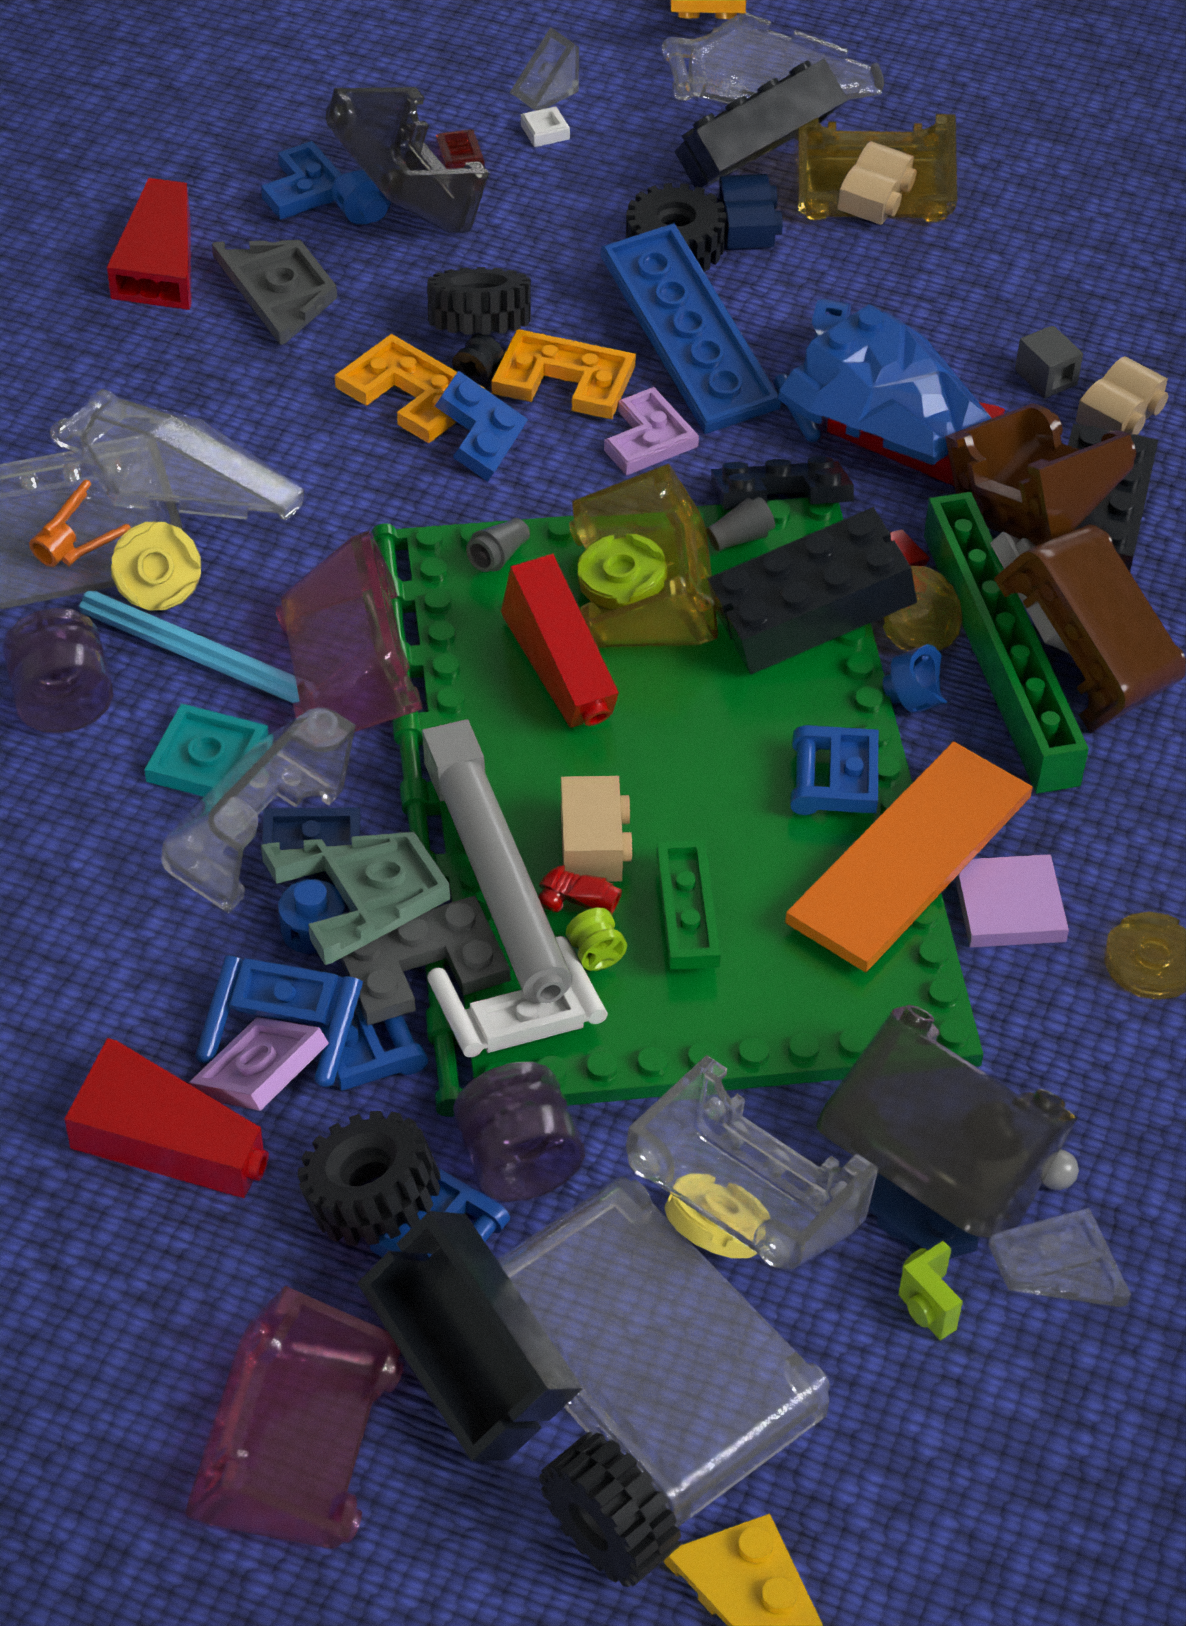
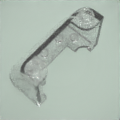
(292, 763)
(743, 1176)

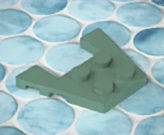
(379, 878)

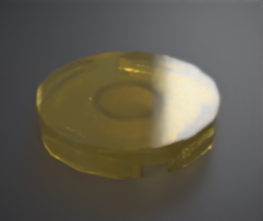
(932, 619)
(1148, 955)

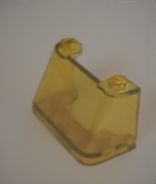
(828, 155)
(662, 511)

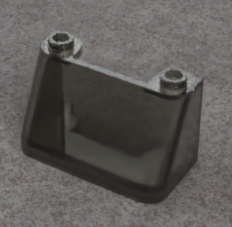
(388, 143)
(945, 1126)

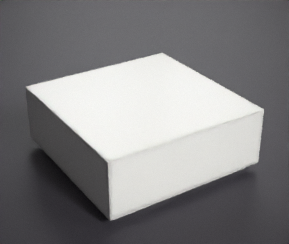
(545, 126)

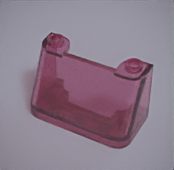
(348, 637)
(294, 1423)

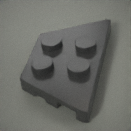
(279, 283)

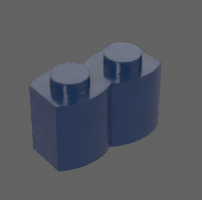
(750, 211)

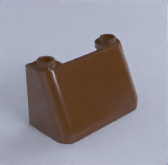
(1029, 478)
(1099, 620)

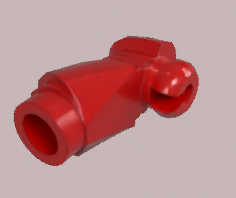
(578, 889)

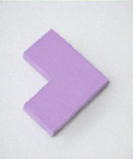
(655, 433)

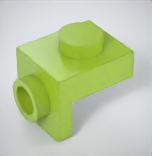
(926, 1294)

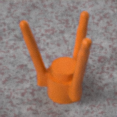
(56, 538)

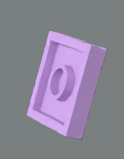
(1011, 901)
(259, 1062)

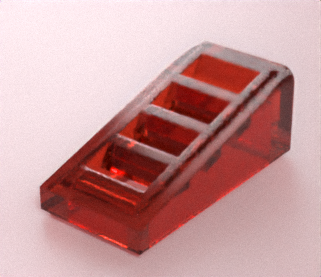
(458, 148)

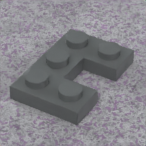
(445, 932)

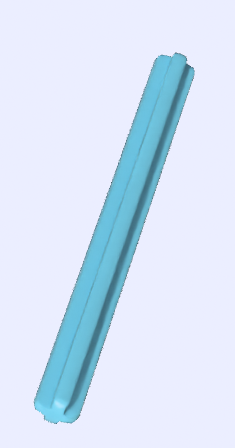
(190, 645)

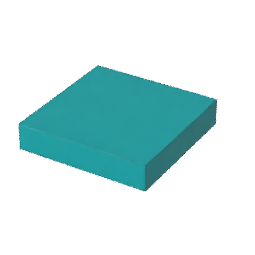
(201, 749)

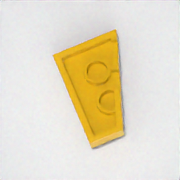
(746, 1576)

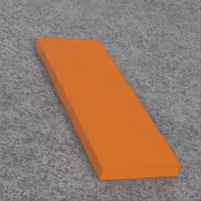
(908, 856)

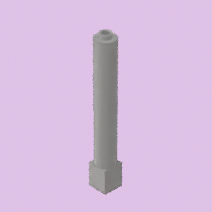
(461, 781)

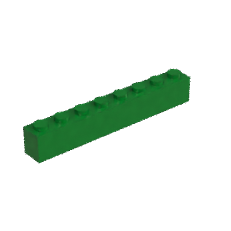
(1006, 646)

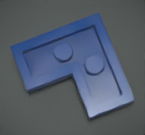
(307, 181)
(490, 422)

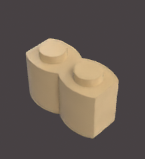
(877, 183)
(1123, 398)

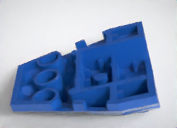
(883, 382)

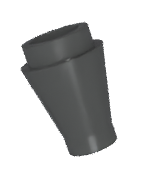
(743, 524)
(495, 545)

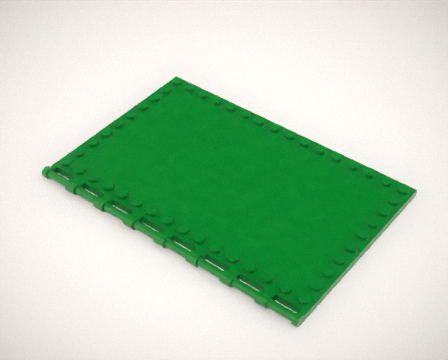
(701, 759)

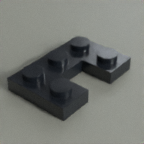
(819, 480)

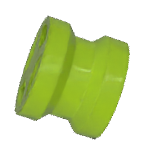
(596, 939)

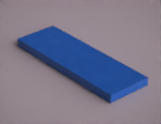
(690, 328)

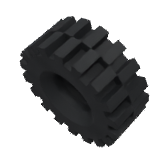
(695, 215)
(479, 300)
(360, 1153)
(610, 1508)

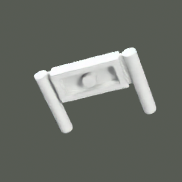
(511, 1017)

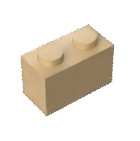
(593, 826)

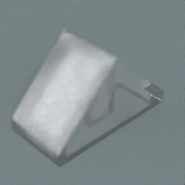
(550, 73)

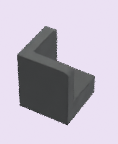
(1048, 361)

